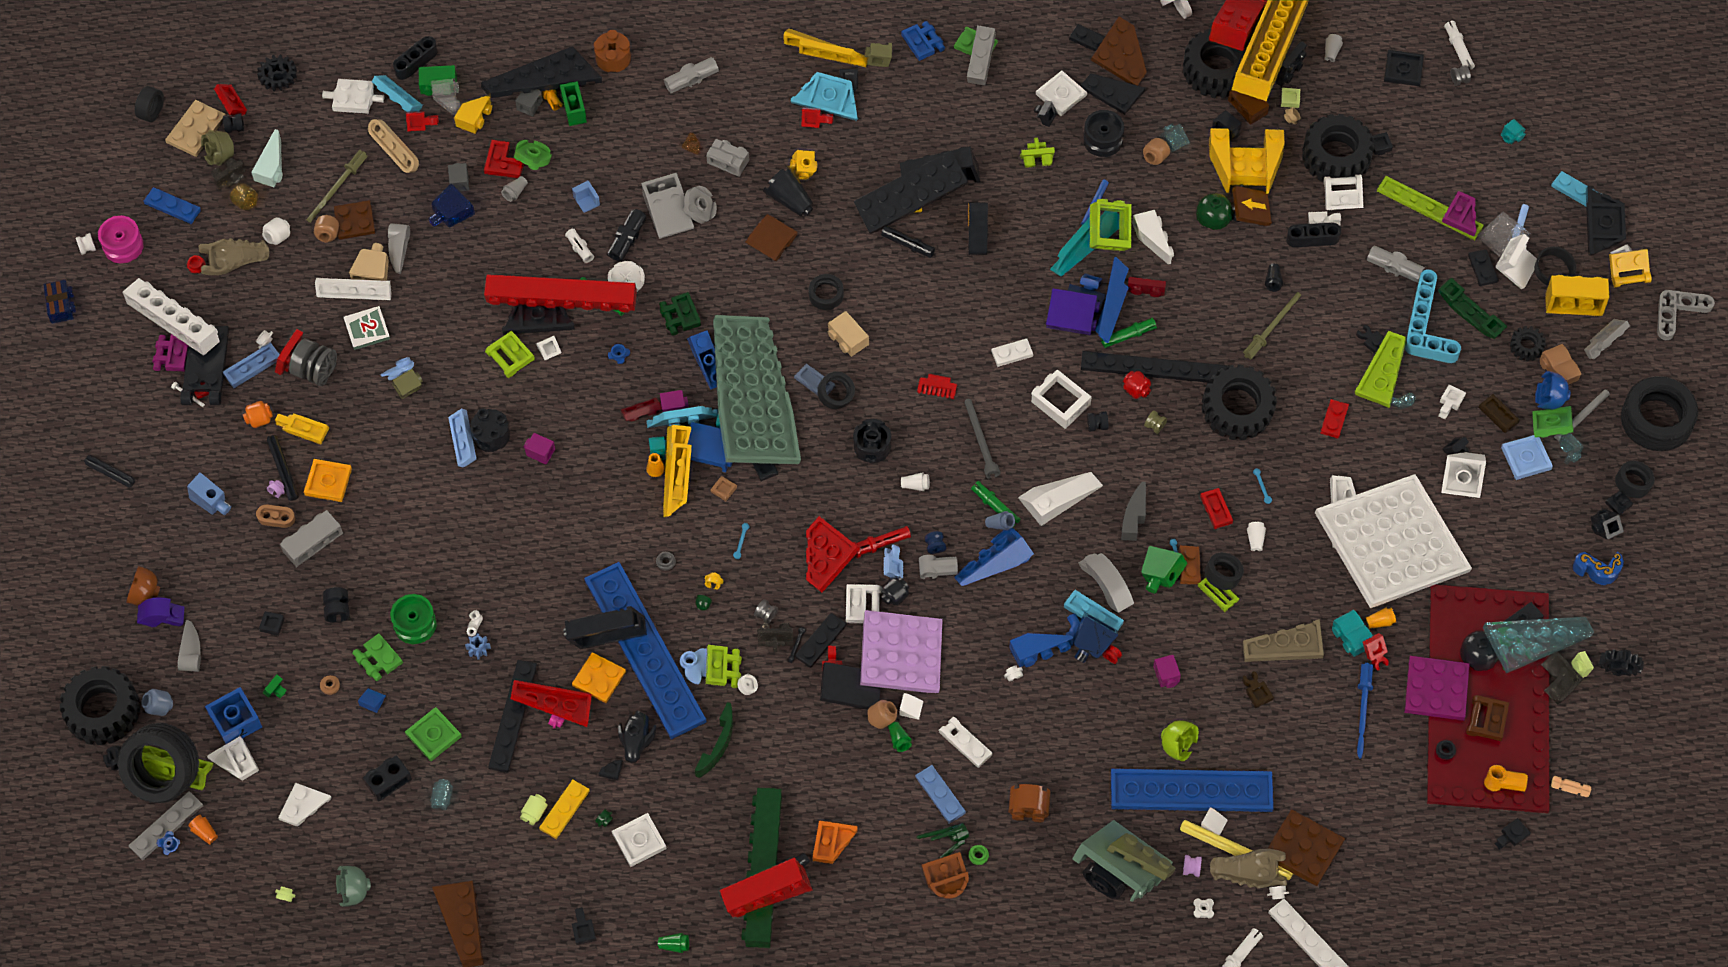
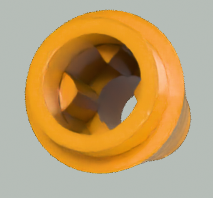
(655, 465)
(1381, 618)

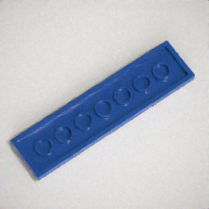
(1191, 790)

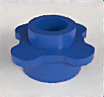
(618, 348)
(174, 842)

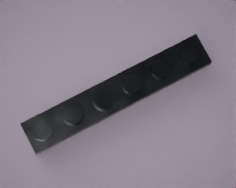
(511, 721)

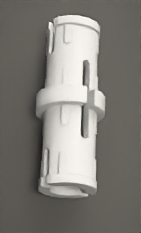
(585, 254)

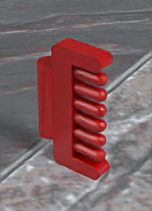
(939, 382)

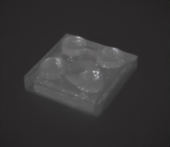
(1500, 232)

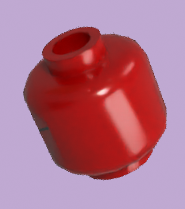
(1137, 384)

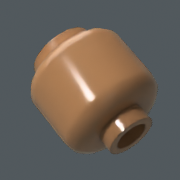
(1156, 151)
(326, 228)
(882, 714)

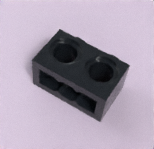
(390, 782)

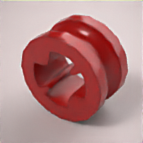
(1112, 654)

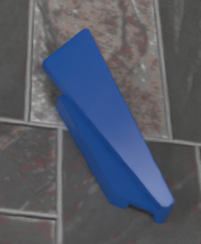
(1114, 300)

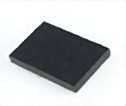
(842, 686)

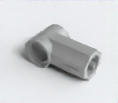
(933, 567)

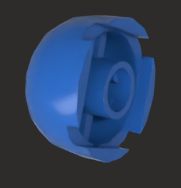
(1552, 391)

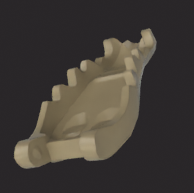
(230, 254)
(1253, 868)

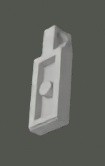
(1606, 337)

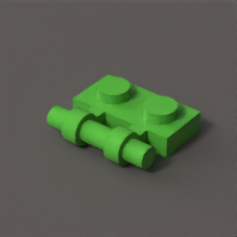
(383, 655)

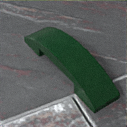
(1470, 311)
(707, 761)

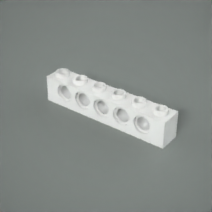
(171, 316)

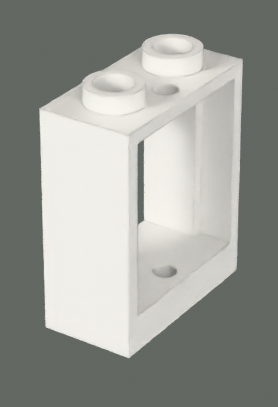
(1073, 412)

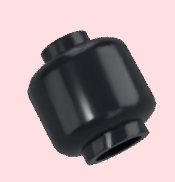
(894, 591)

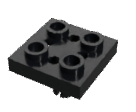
(1291, 64)

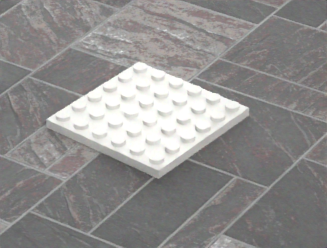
(1393, 540)

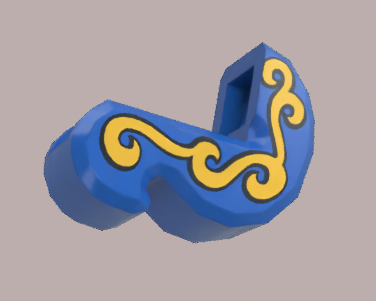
(1597, 570)

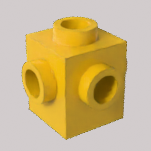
(803, 164)

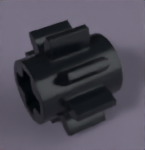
(111, 757)

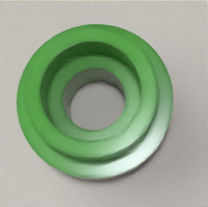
(981, 849)

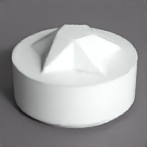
(747, 684)

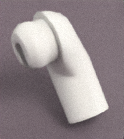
(474, 623)

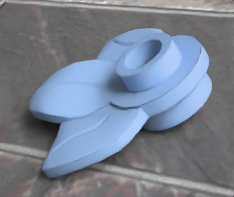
(402, 366)
(697, 669)

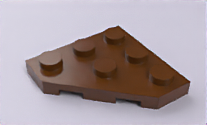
(1121, 53)

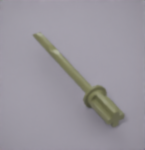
(351, 167)
(1259, 341)

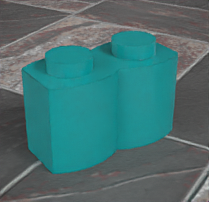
(1352, 632)

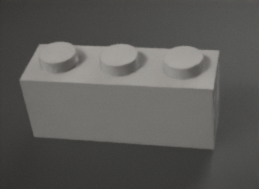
(981, 55)
(311, 538)

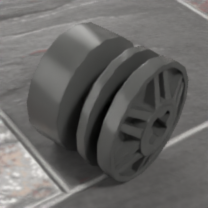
(312, 362)

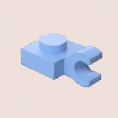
(892, 564)

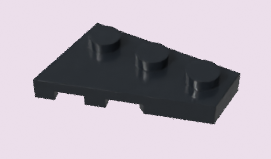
(1113, 92)

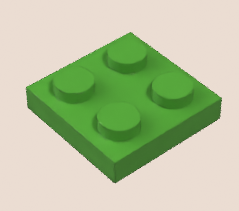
(1552, 422)
(433, 734)

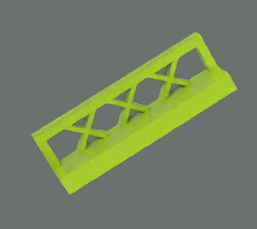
(164, 767)

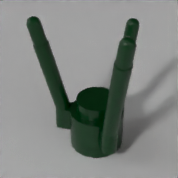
(955, 832)

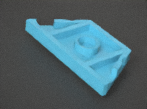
(828, 94)
(682, 415)

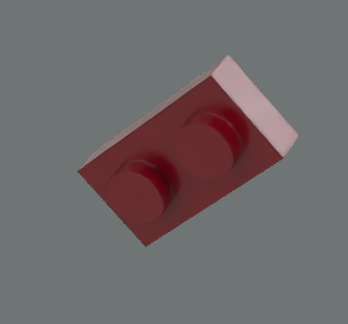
(1146, 286)
(647, 407)

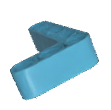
(1420, 320)

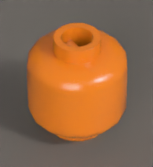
(257, 414)

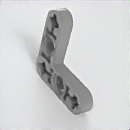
(1676, 303)

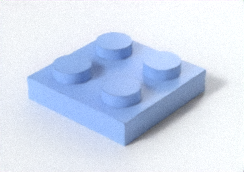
(1526, 457)

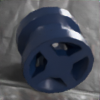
(935, 542)

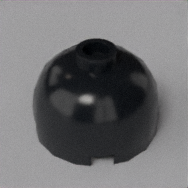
(1478, 651)

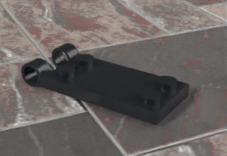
(206, 369)

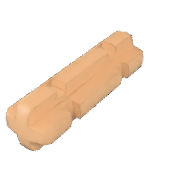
(1571, 786)

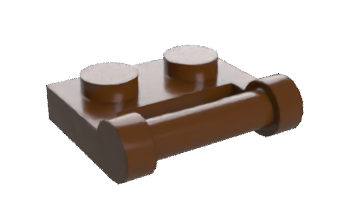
(1494, 719)

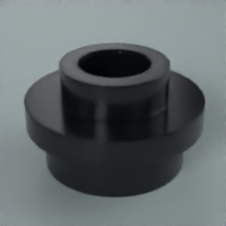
(1445, 744)

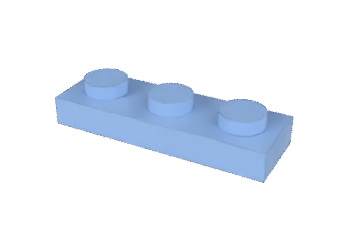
(462, 438)

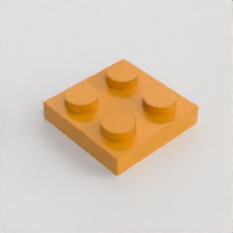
(327, 480)
(599, 677)

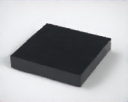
(1403, 68)

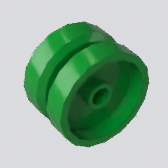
(413, 619)

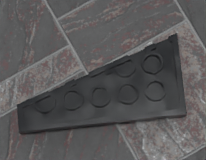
(543, 74)

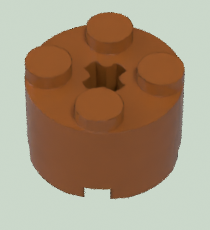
(612, 51)
(1029, 802)

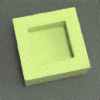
(1290, 97)
(1582, 664)

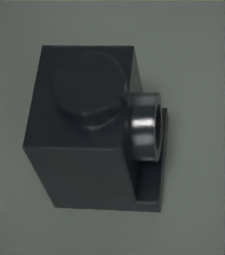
(1228, 121)

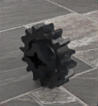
(277, 72)
(1621, 662)

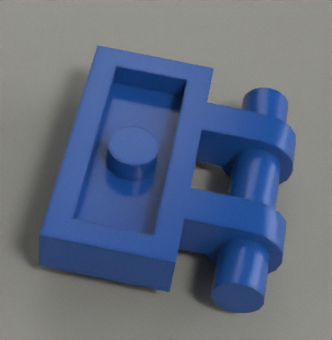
(919, 43)

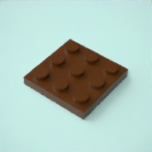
(1307, 847)

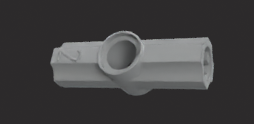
(691, 74)
(1395, 263)

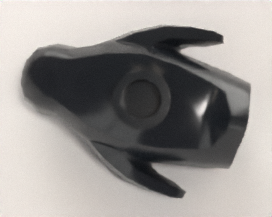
(636, 735)

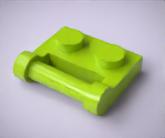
(514, 350)

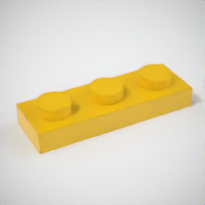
(564, 809)

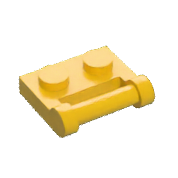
(1630, 261)

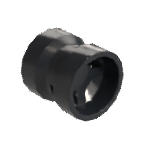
(238, 123)
(1097, 421)

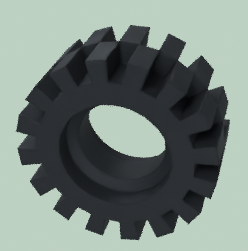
(1537, 338)

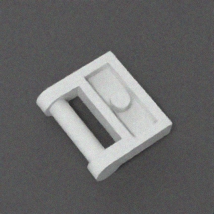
(1343, 198)
(857, 601)

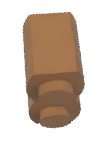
(1560, 362)

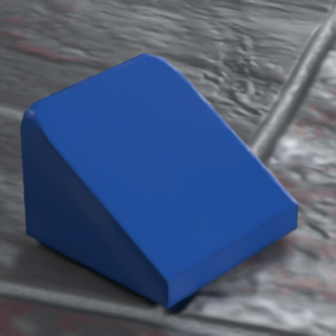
(371, 700)

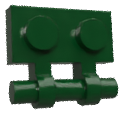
(685, 310)

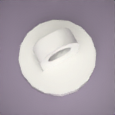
(1181, 5)

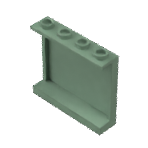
(1128, 872)

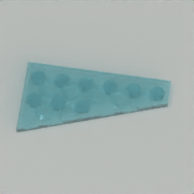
(1530, 640)

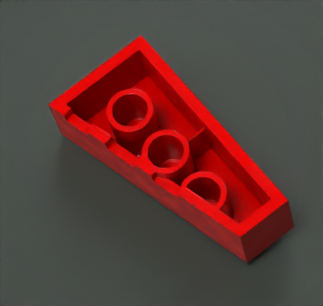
(766, 888)

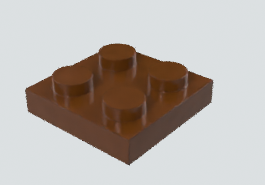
(354, 219)

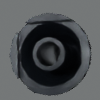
(789, 192)

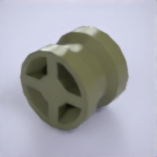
(1155, 422)

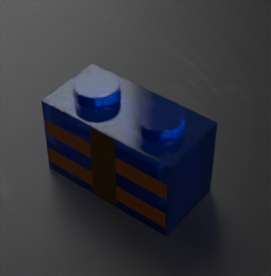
(59, 302)

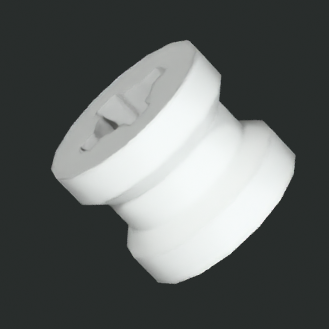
(85, 244)

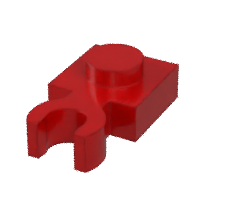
(1374, 649)

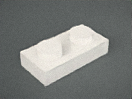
(1012, 352)

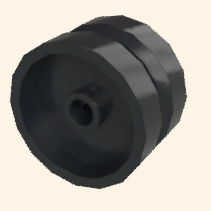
(1103, 133)
(1103, 880)

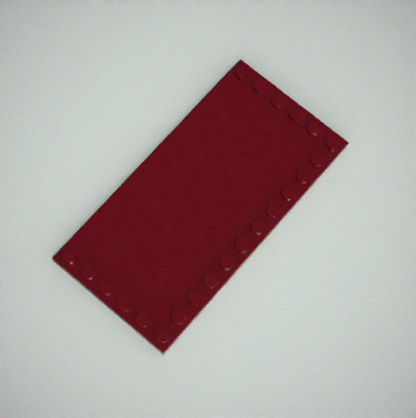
(1525, 740)

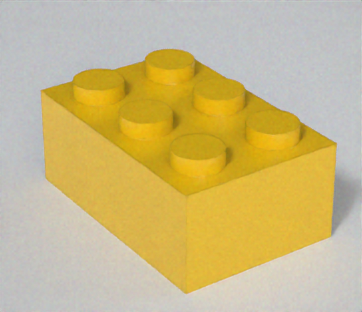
(1577, 295)

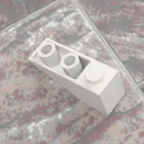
(1149, 231)

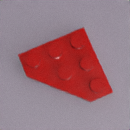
(826, 553)

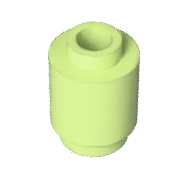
(533, 809)

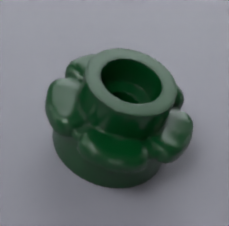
(604, 818)

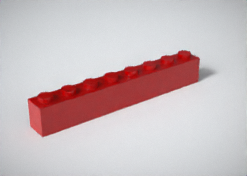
(560, 292)

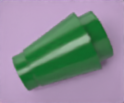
(899, 737)
(675, 942)

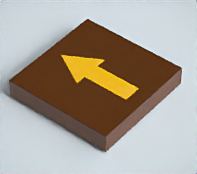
(1251, 206)

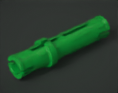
(1136, 329)
(990, 499)

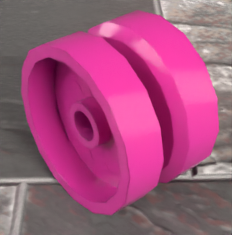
(120, 239)

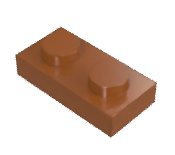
(1191, 572)

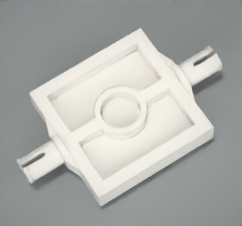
(353, 96)

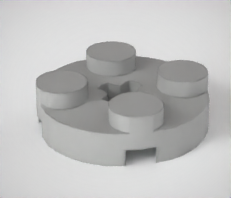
(692, 206)

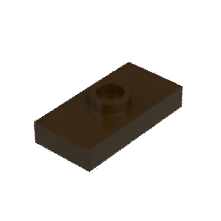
(1498, 413)

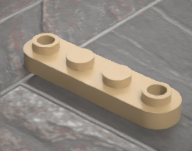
(393, 146)

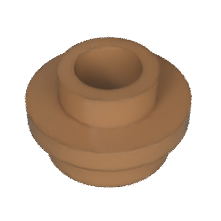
(329, 690)

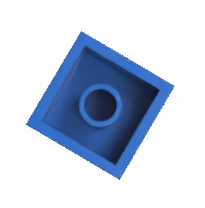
(233, 716)

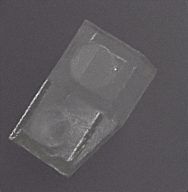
(445, 94)

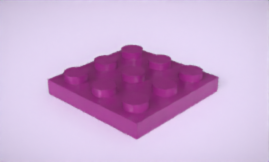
(1436, 688)

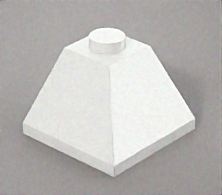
(1464, 474)

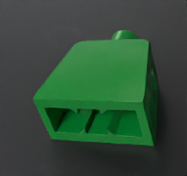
(1162, 568)

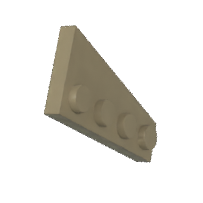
(1290, 644)

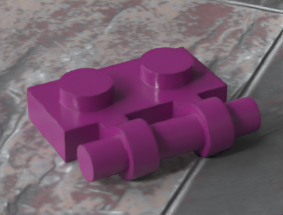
(175, 357)

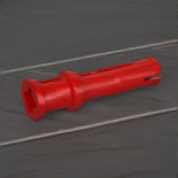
(872, 546)

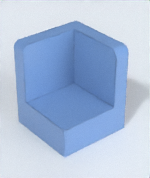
(586, 196)

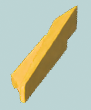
(816, 47)
(676, 468)

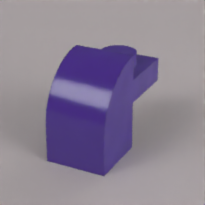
(159, 610)

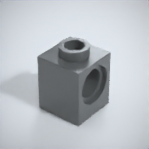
(528, 102)
(459, 176)

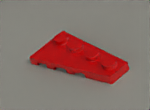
(556, 701)

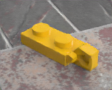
(303, 427)

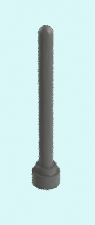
(990, 467)

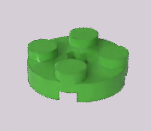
(532, 154)

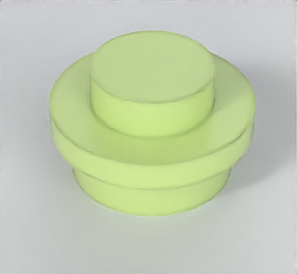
(285, 894)

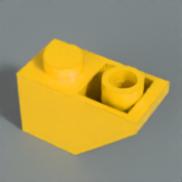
(470, 114)

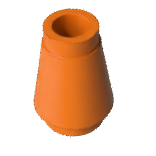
(203, 829)

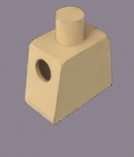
(370, 264)

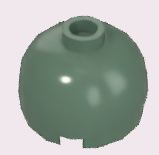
(352, 883)

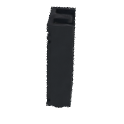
(605, 628)

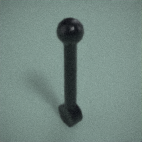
(801, 630)

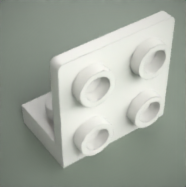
(1517, 262)

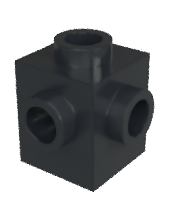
(1606, 524)

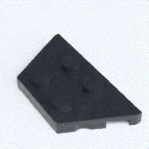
(1604, 221)
(537, 319)

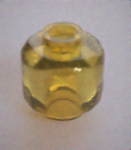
(243, 196)

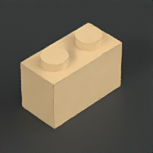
(848, 334)

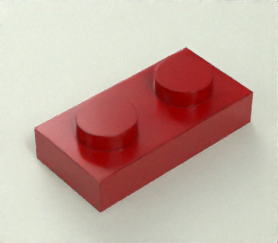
(230, 99)
(1334, 418)
(1216, 508)

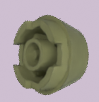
(217, 146)

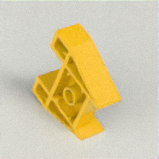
(1246, 165)

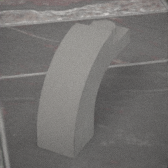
(1109, 580)

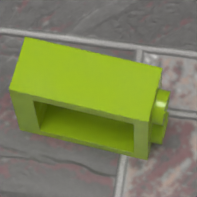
(1124, 210)

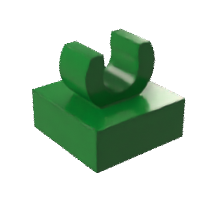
(275, 688)

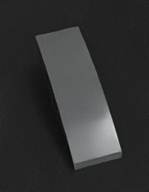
(1134, 513)

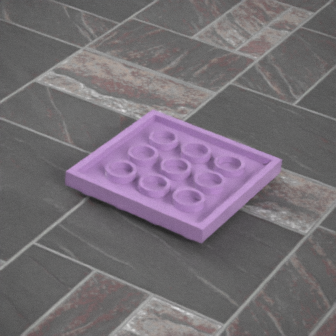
(901, 652)

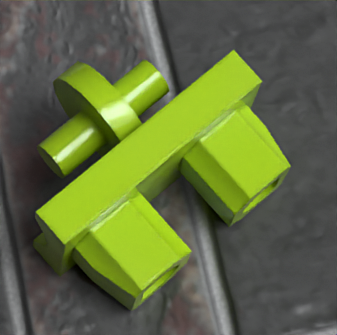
(1045, 153)

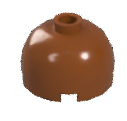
(143, 586)

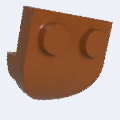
(946, 875)

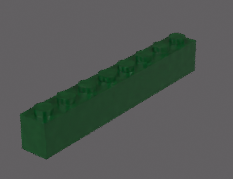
(762, 857)

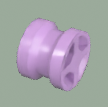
(1192, 865)

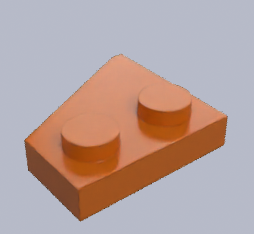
(832, 840)

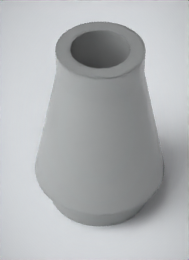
(1332, 46)
(513, 189)

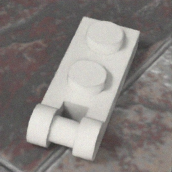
(965, 742)

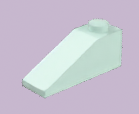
(269, 165)

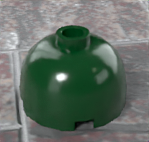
(1214, 211)

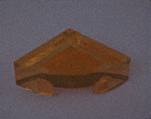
(692, 144)

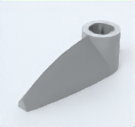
(398, 241)
(189, 653)

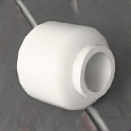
(276, 231)

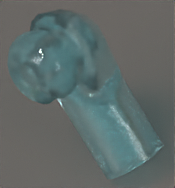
(1404, 401)

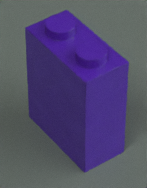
(1072, 311)

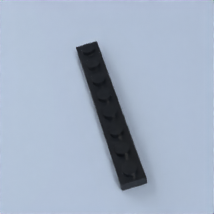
(1149, 366)

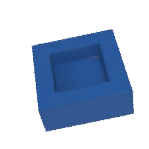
(1090, 282)

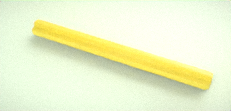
(1221, 842)

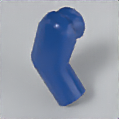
(1074, 622)

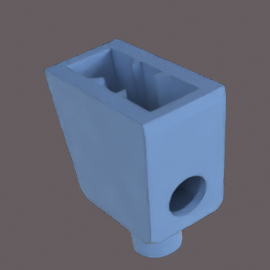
(197, 493)

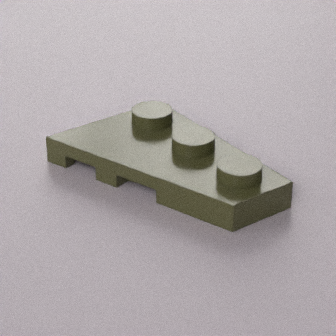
(1135, 851)

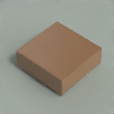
(723, 488)

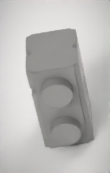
(727, 157)

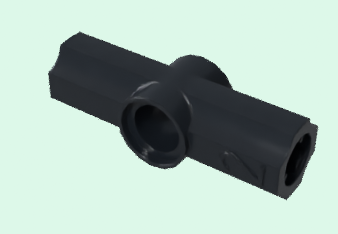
(626, 235)

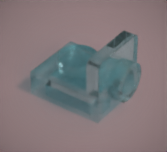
(1175, 136)
(1570, 444)

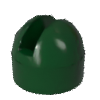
(703, 602)

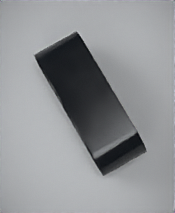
(423, 51)
(978, 228)
(1305, 231)

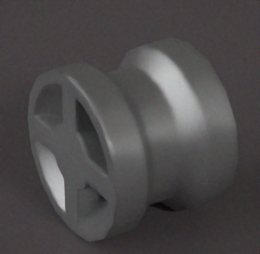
(1460, 75)
(765, 611)

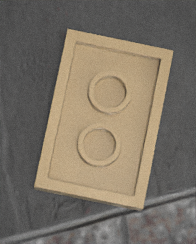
(194, 124)

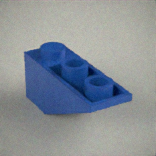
(705, 356)
(1026, 647)

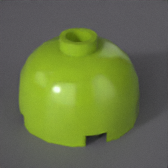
(1179, 736)

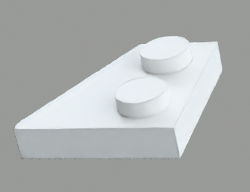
(235, 759)
(301, 804)

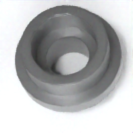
(665, 555)

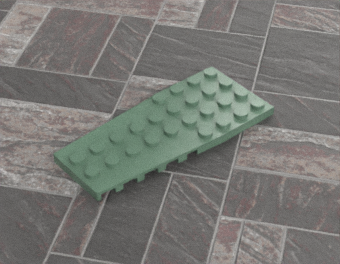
(751, 393)

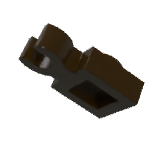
(1258, 692)

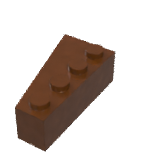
(461, 916)

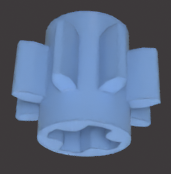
(481, 650)

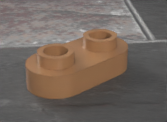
(276, 513)

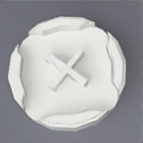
(627, 272)

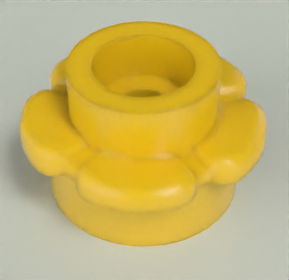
(713, 578)

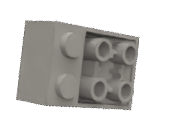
(665, 204)

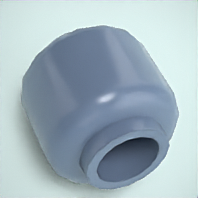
(157, 702)

